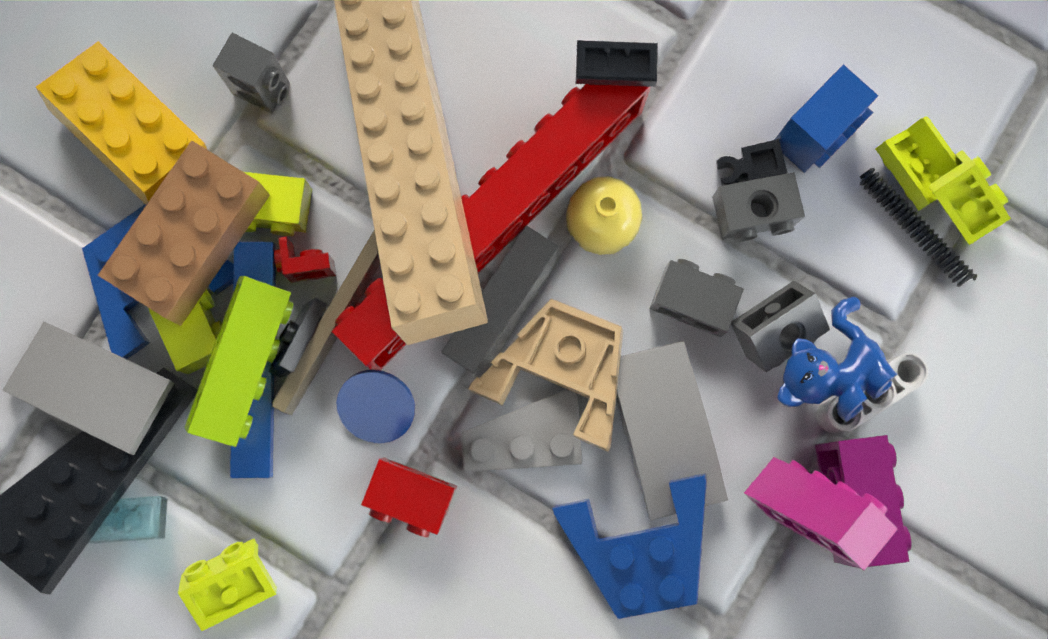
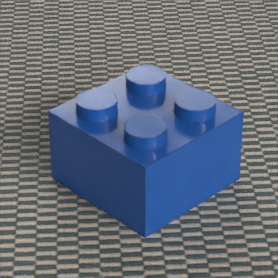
(826, 120)

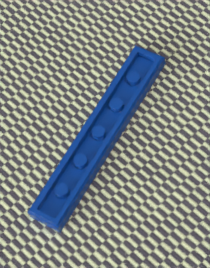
(255, 453)

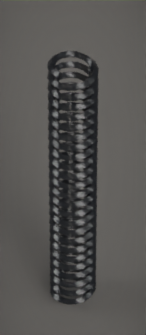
(897, 204)

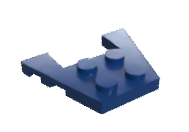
(114, 305)
(646, 567)

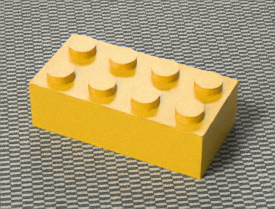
(117, 119)

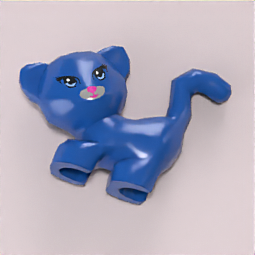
(815, 375)

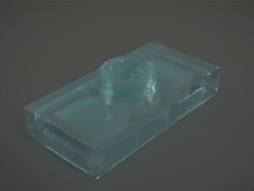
(134, 520)

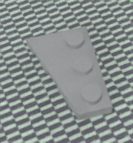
(526, 437)

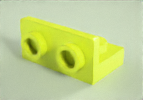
(969, 198)
(225, 584)

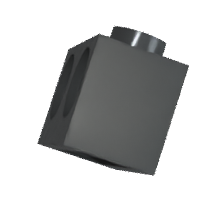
(252, 73)

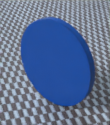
(375, 406)

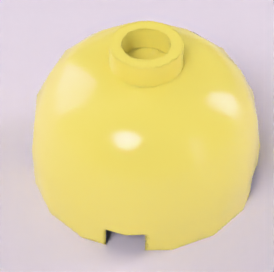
(604, 215)

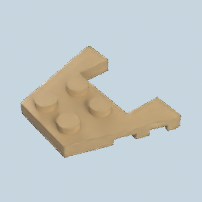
(570, 352)

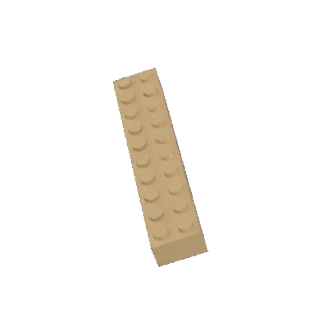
(409, 171)

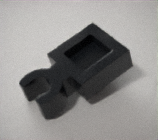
(756, 162)

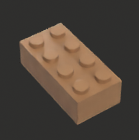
(185, 233)

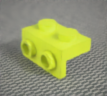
(918, 159)

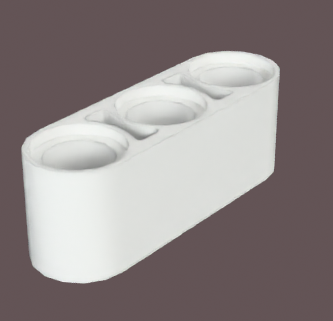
(917, 376)

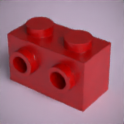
(409, 497)

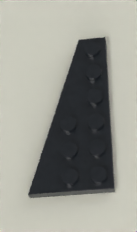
(71, 493)

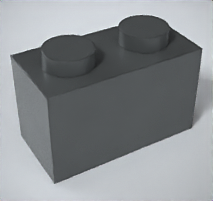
(697, 297)

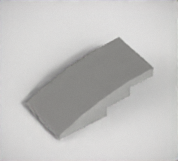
(89, 387)
(666, 425)

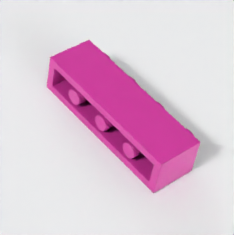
(822, 511)

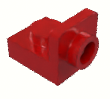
(309, 266)

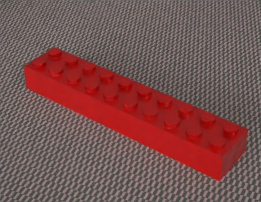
(509, 198)

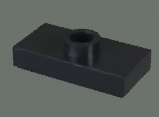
(616, 63)
(297, 337)

